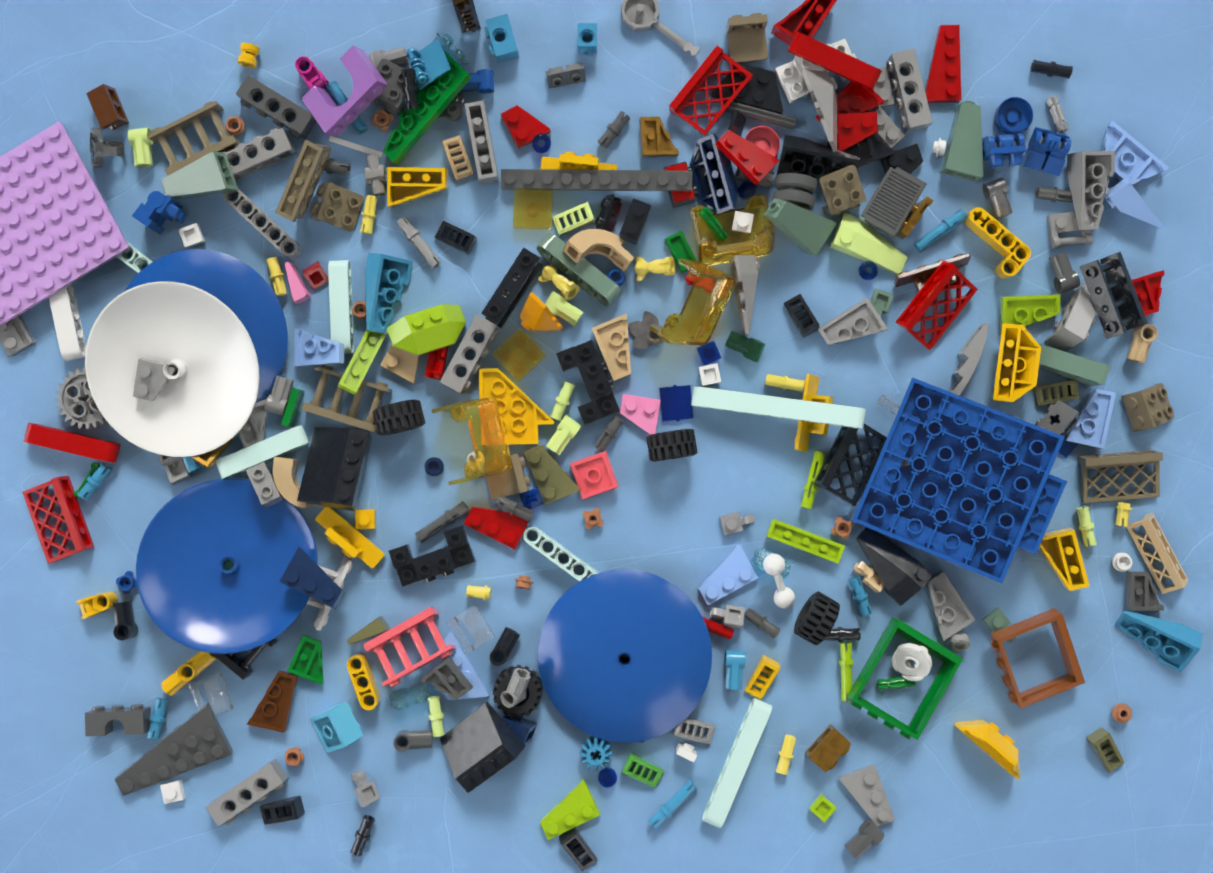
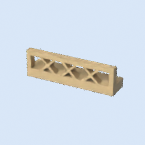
(1164, 551)

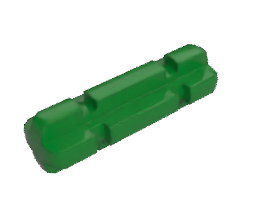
(713, 224)
(894, 683)

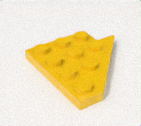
(517, 410)

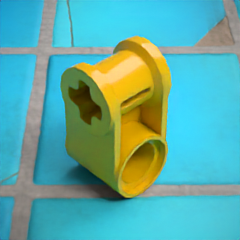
(95, 604)

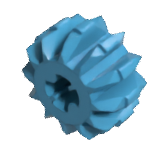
(587, 753)

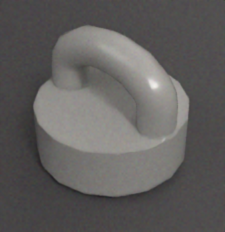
(959, 641)

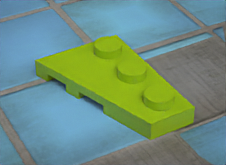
(570, 812)

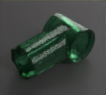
(750, 348)

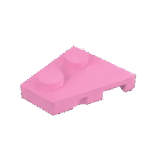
(641, 411)

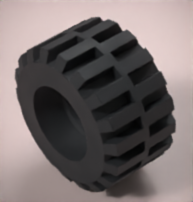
(398, 417)
(671, 445)
(816, 618)
(524, 706)

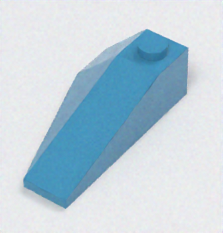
(384, 284)
(1169, 641)

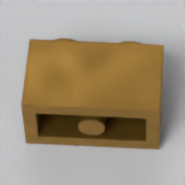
(828, 748)

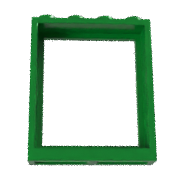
(934, 693)

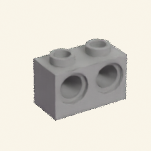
(264, 485)

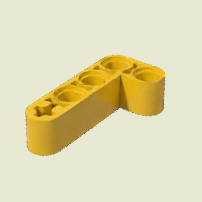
(994, 240)

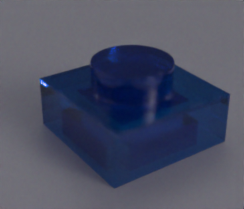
(708, 353)
(531, 499)

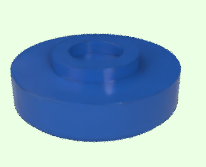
(1014, 115)

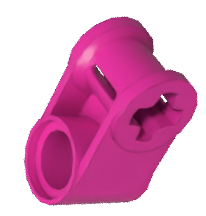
(312, 76)

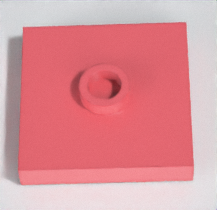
(594, 475)

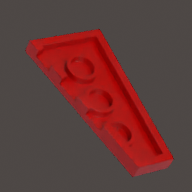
(945, 68)

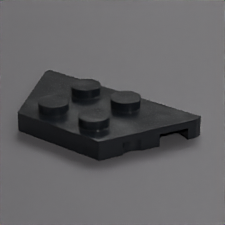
(760, 91)
(869, 150)

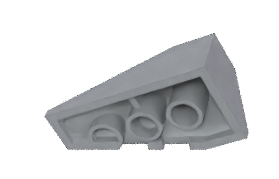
(825, 101)
(1088, 181)
(745, 272)

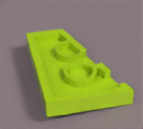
(1028, 309)

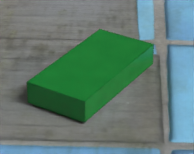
(679, 249)
(292, 407)

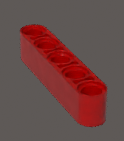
(834, 61)
(72, 442)

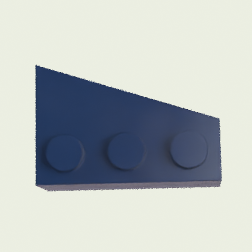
(308, 578)

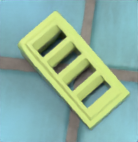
(583, 222)

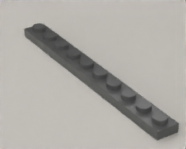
(597, 180)

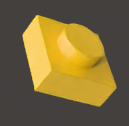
(365, 519)

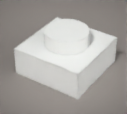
(742, 222)
(191, 235)
(709, 374)
(687, 751)
(172, 791)

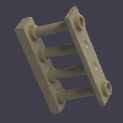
(209, 109)
(333, 411)

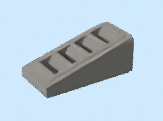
(677, 730)

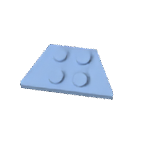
(1131, 157)
(465, 666)

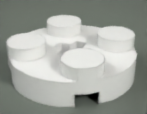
(914, 652)

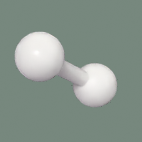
(774, 566)

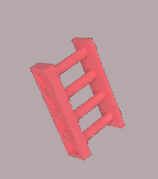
(394, 635)

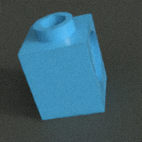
(587, 30)

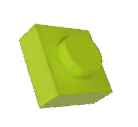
(822, 808)

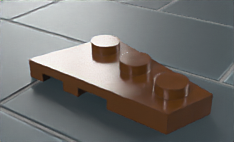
(276, 704)

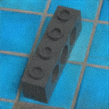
(252, 89)

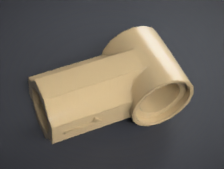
(1140, 345)

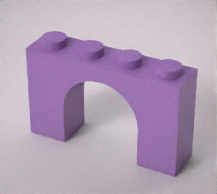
(366, 87)

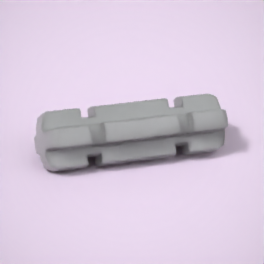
(1057, 114)

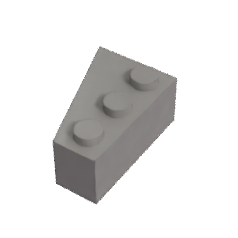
(1076, 321)

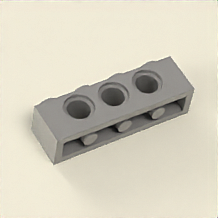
(908, 62)
(481, 142)
(264, 157)
(478, 326)
(220, 808)

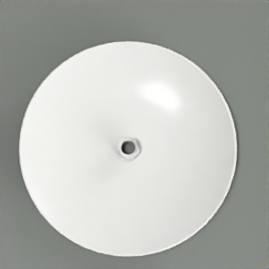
(181, 328)

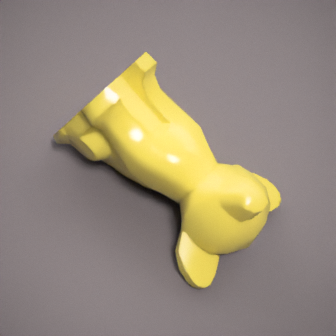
(665, 266)
(567, 288)

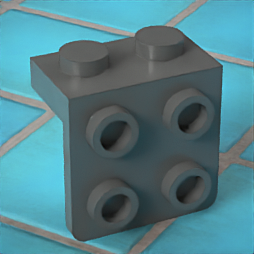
(392, 95)

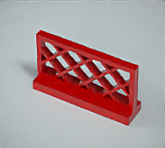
(696, 82)
(928, 297)
(70, 514)

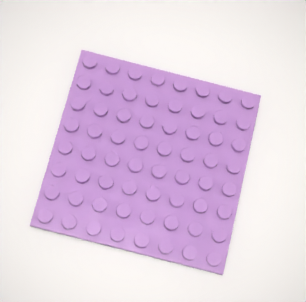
(49, 221)

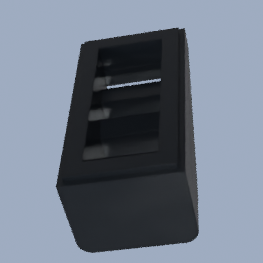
(469, 244)
(811, 318)
(294, 807)
(568, 840)

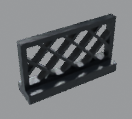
(836, 456)

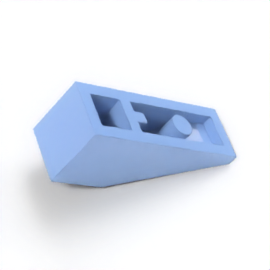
(1131, 203)

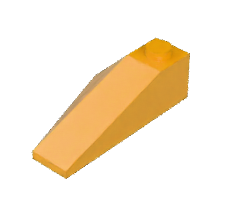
(538, 316)

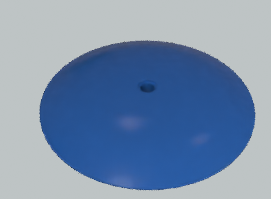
(241, 291)
(185, 574)
(630, 616)

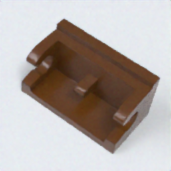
(107, 107)

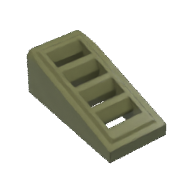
(1072, 389)
(374, 628)
(1100, 738)

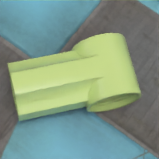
(141, 147)
(561, 308)
(565, 432)

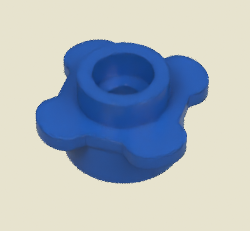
(121, 582)

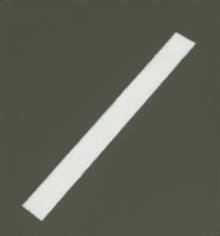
(355, 146)

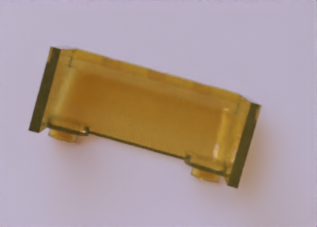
(702, 307)
(486, 435)

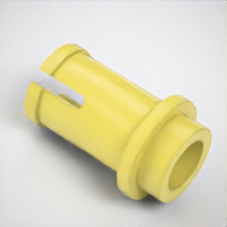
(1123, 514)
(478, 592)

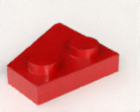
(523, 126)
(855, 128)
(1149, 291)

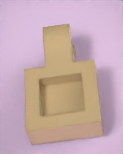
(870, 578)

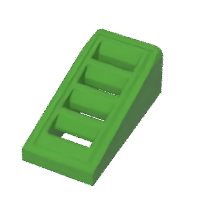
(639, 761)

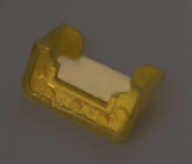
(757, 243)

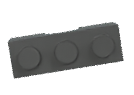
(134, 719)

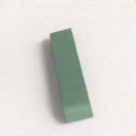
(581, 273)

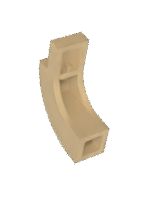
(598, 242)
(286, 480)

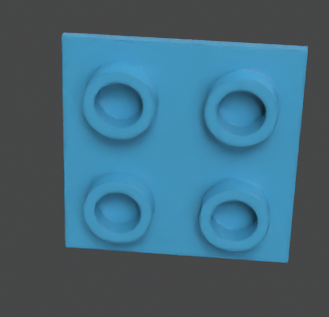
(428, 63)

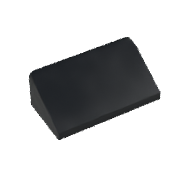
(737, 122)

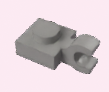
(733, 522)
(731, 615)
(366, 790)

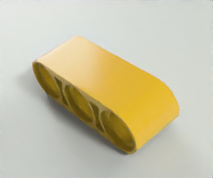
(361, 690)

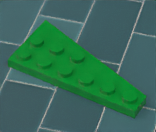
(431, 102)

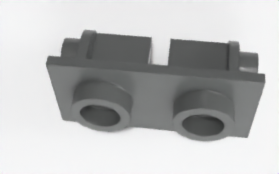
(573, 74)

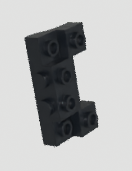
(595, 380)
(434, 563)

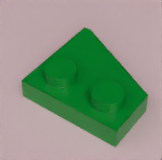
(308, 660)

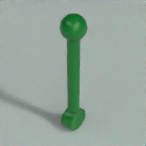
(94, 466)

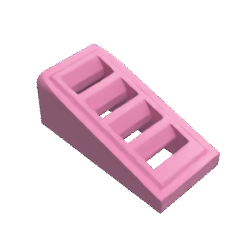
(298, 289)

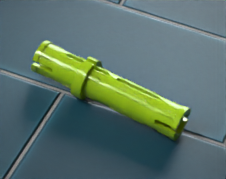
(808, 502)
(846, 669)

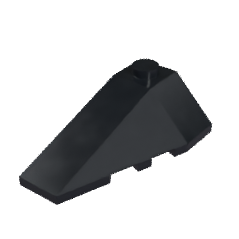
(811, 158)
(898, 570)

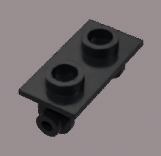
(610, 206)

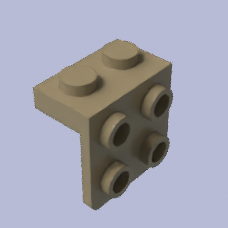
(747, 38)
(842, 190)
(336, 206)
(1148, 407)
(510, 482)

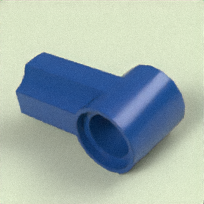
(481, 81)

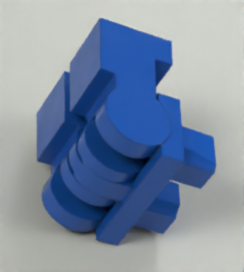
(1003, 147)
(1057, 148)
(157, 210)

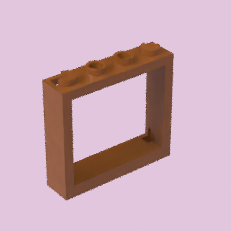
(1050, 688)

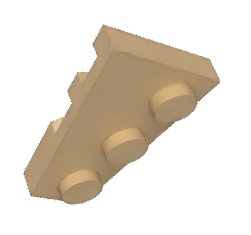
(614, 346)
(401, 363)

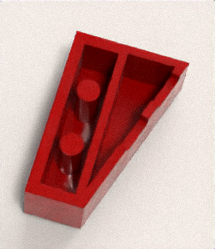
(804, 19)

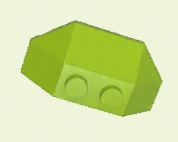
(428, 329)

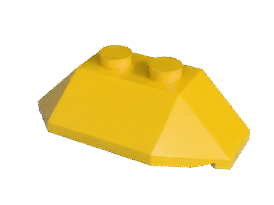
(1016, 363)
(993, 743)

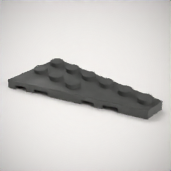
(184, 749)

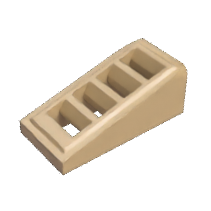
(452, 142)

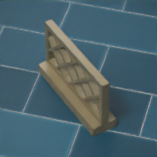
(303, 180)
(1120, 459)

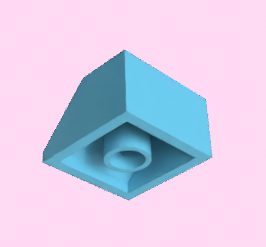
(337, 727)

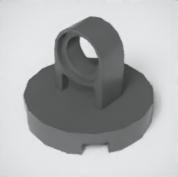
(99, 147)

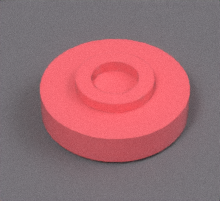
(765, 139)

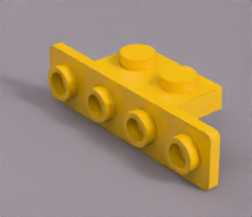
(571, 161)
(805, 428)
(348, 538)

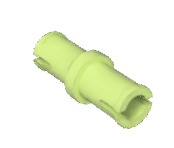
(562, 401)
(1086, 526)
(436, 716)

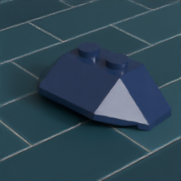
(713, 176)

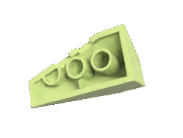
(862, 242)

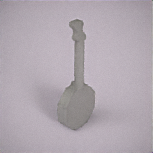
(643, 15)

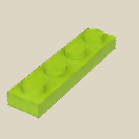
(361, 361)
(805, 541)

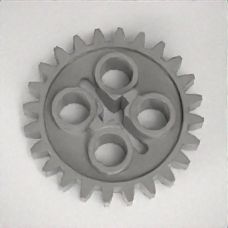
(71, 404)

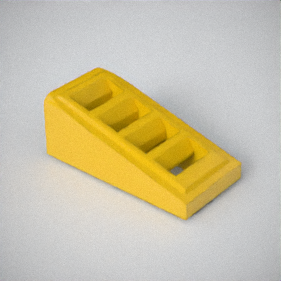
(764, 661)

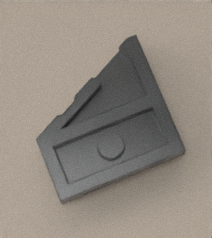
(1141, 592)
(448, 679)

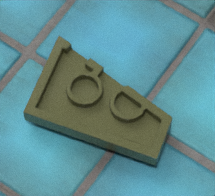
(550, 477)

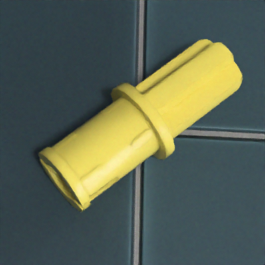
(368, 215)
(276, 276)
(784, 382)
(786, 754)

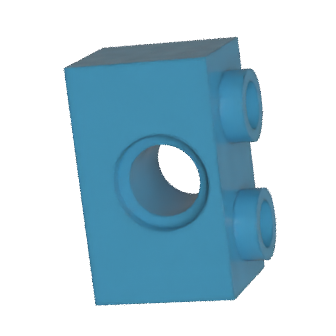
(498, 27)

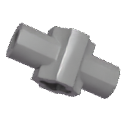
(375, 175)

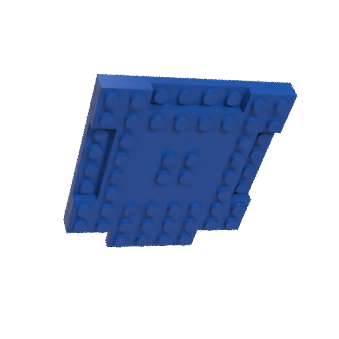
(971, 485)

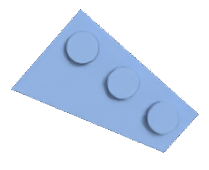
(316, 350)
(1093, 420)
(730, 575)

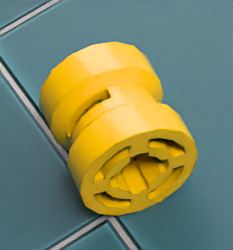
(248, 55)

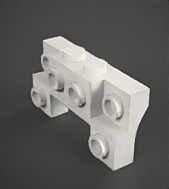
(791, 77)

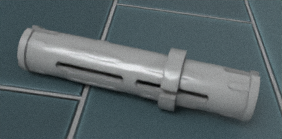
(413, 236)

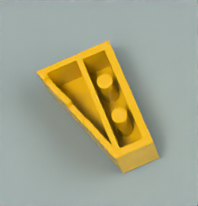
(413, 183)
(1065, 558)

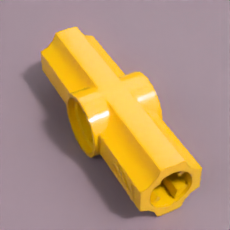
(181, 677)

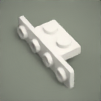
(338, 578)

